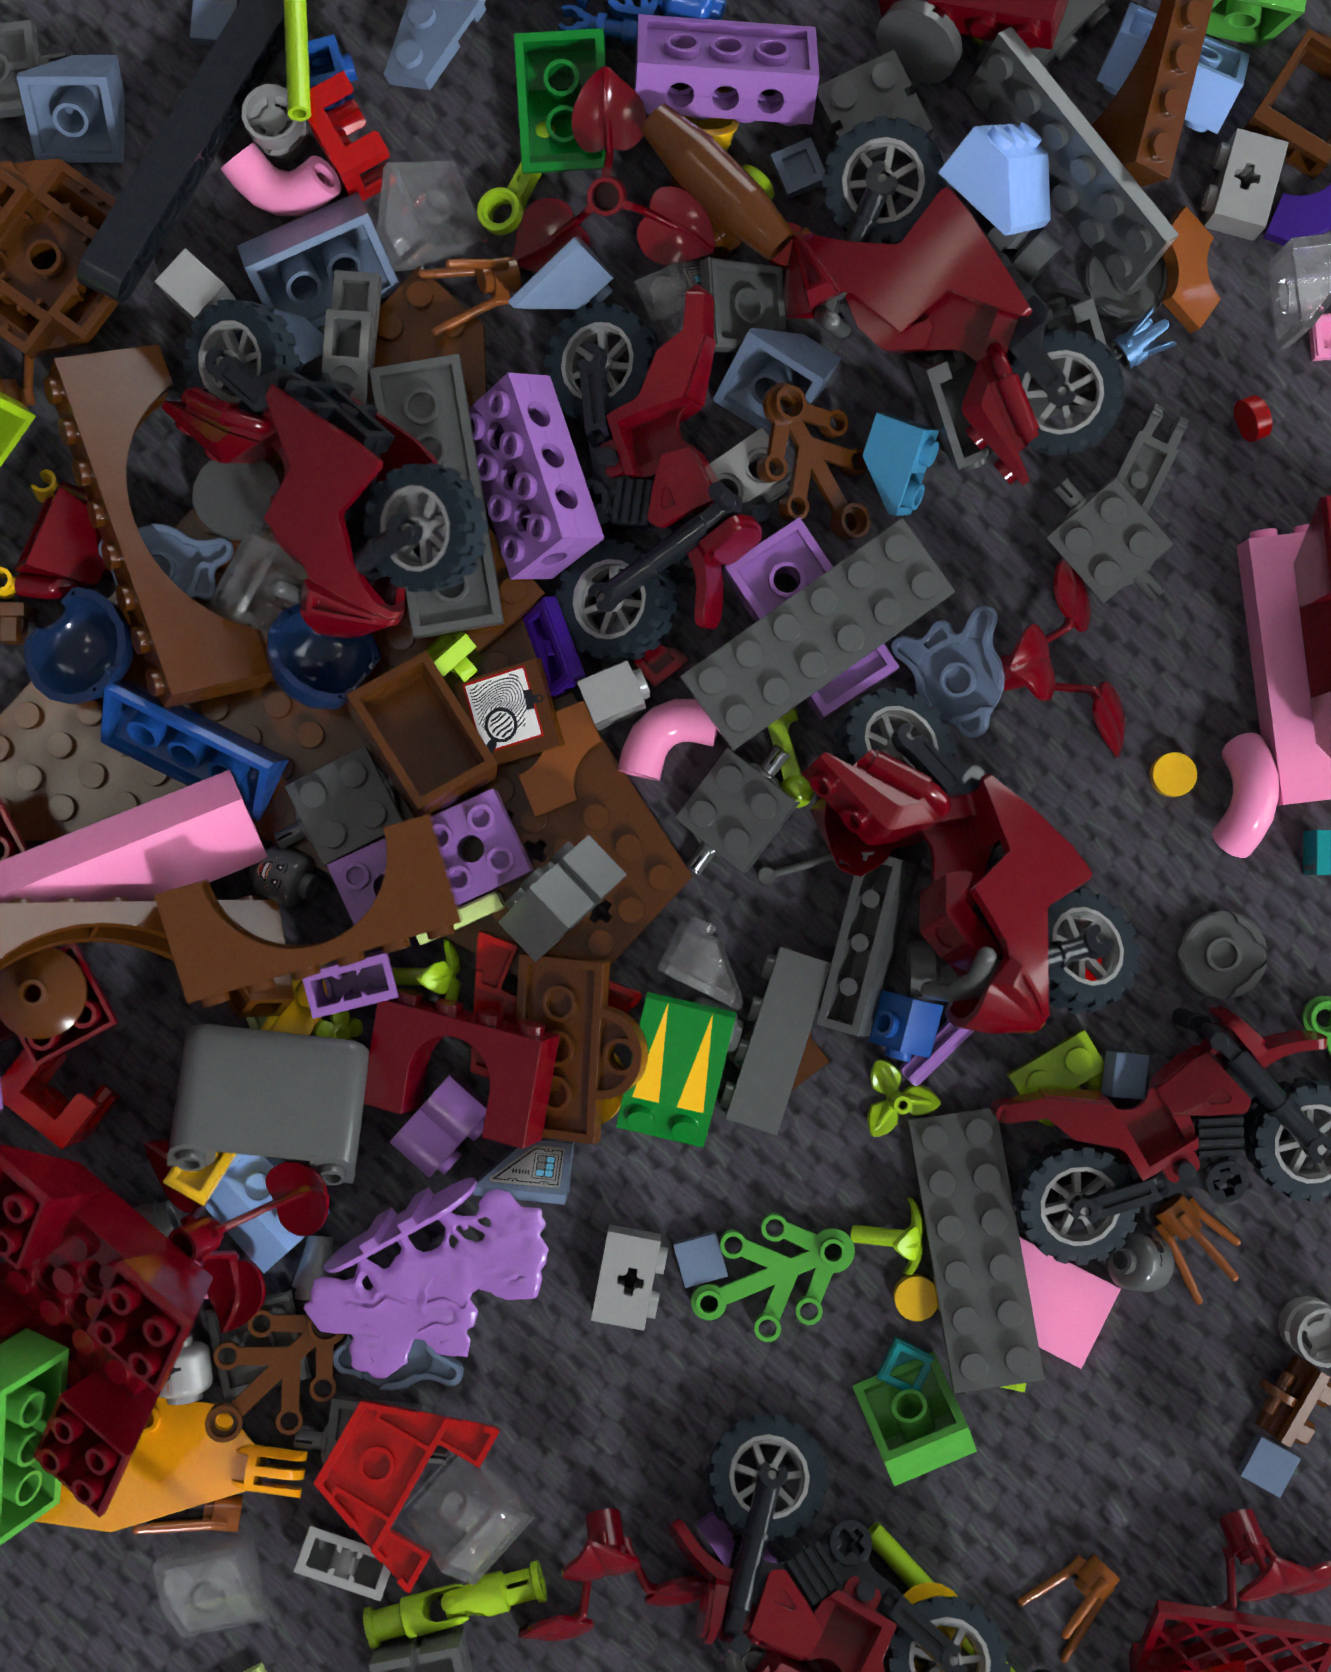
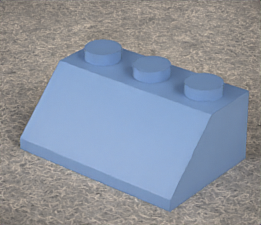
(1216, 80)
(1003, 176)
(242, 1190)

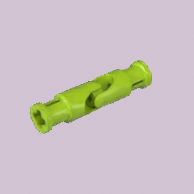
(488, 1597)

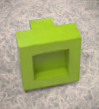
(450, 654)

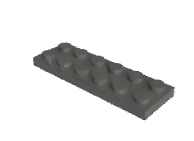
(1084, 173)
(433, 407)
(817, 634)
(975, 1251)

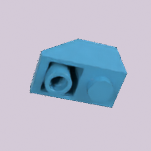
(898, 459)

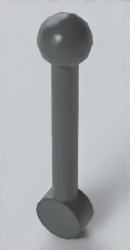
(768, 875)

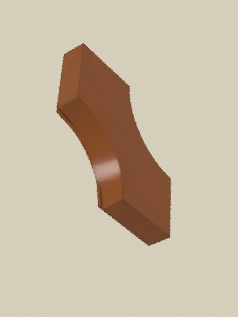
(1189, 287)
(552, 778)

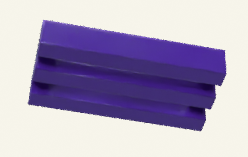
(553, 645)

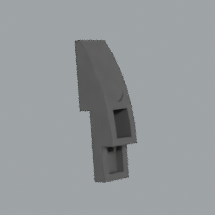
(352, 331)

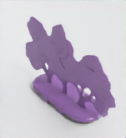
(431, 1290)

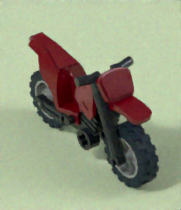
(645, 477)
(1173, 1139)
(854, 1611)

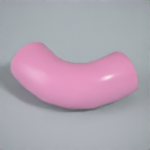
(281, 191)
(659, 731)
(1253, 795)

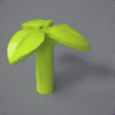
(437, 977)
(913, 1100)
(905, 1242)

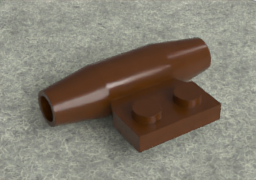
(728, 194)

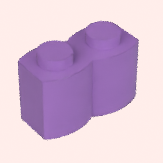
(441, 1126)

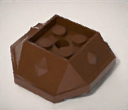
(45, 213)

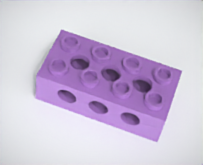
(731, 55)
(532, 478)
(798, 555)
(483, 816)

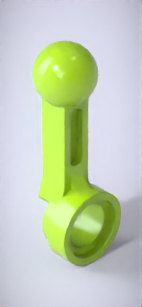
(515, 194)
(793, 780)

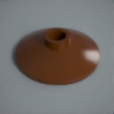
(61, 998)

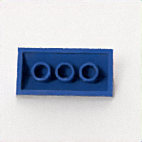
(187, 744)

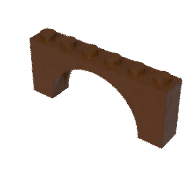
(222, 956)

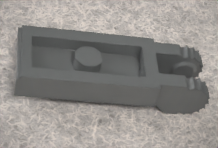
(1149, 458)

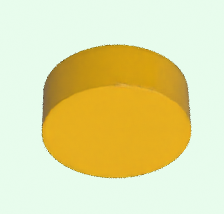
(1173, 774)
(915, 1297)

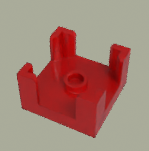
(332, 134)
(46, 1108)

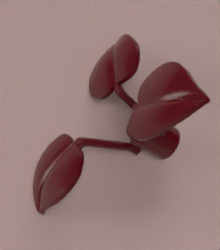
(610, 117)
(1032, 667)
(238, 1284)
(604, 1557)
(1280, 1576)

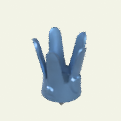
(1135, 344)

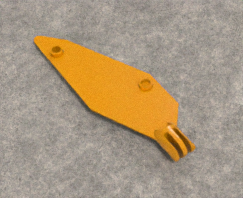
(181, 1469)

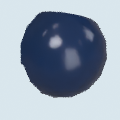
(80, 650)
(315, 666)

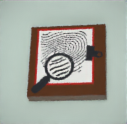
(512, 710)

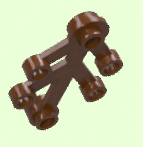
(811, 459)
(283, 1364)

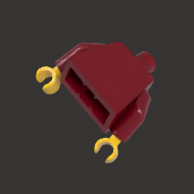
(60, 547)

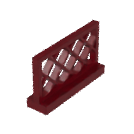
(1154, 1656)

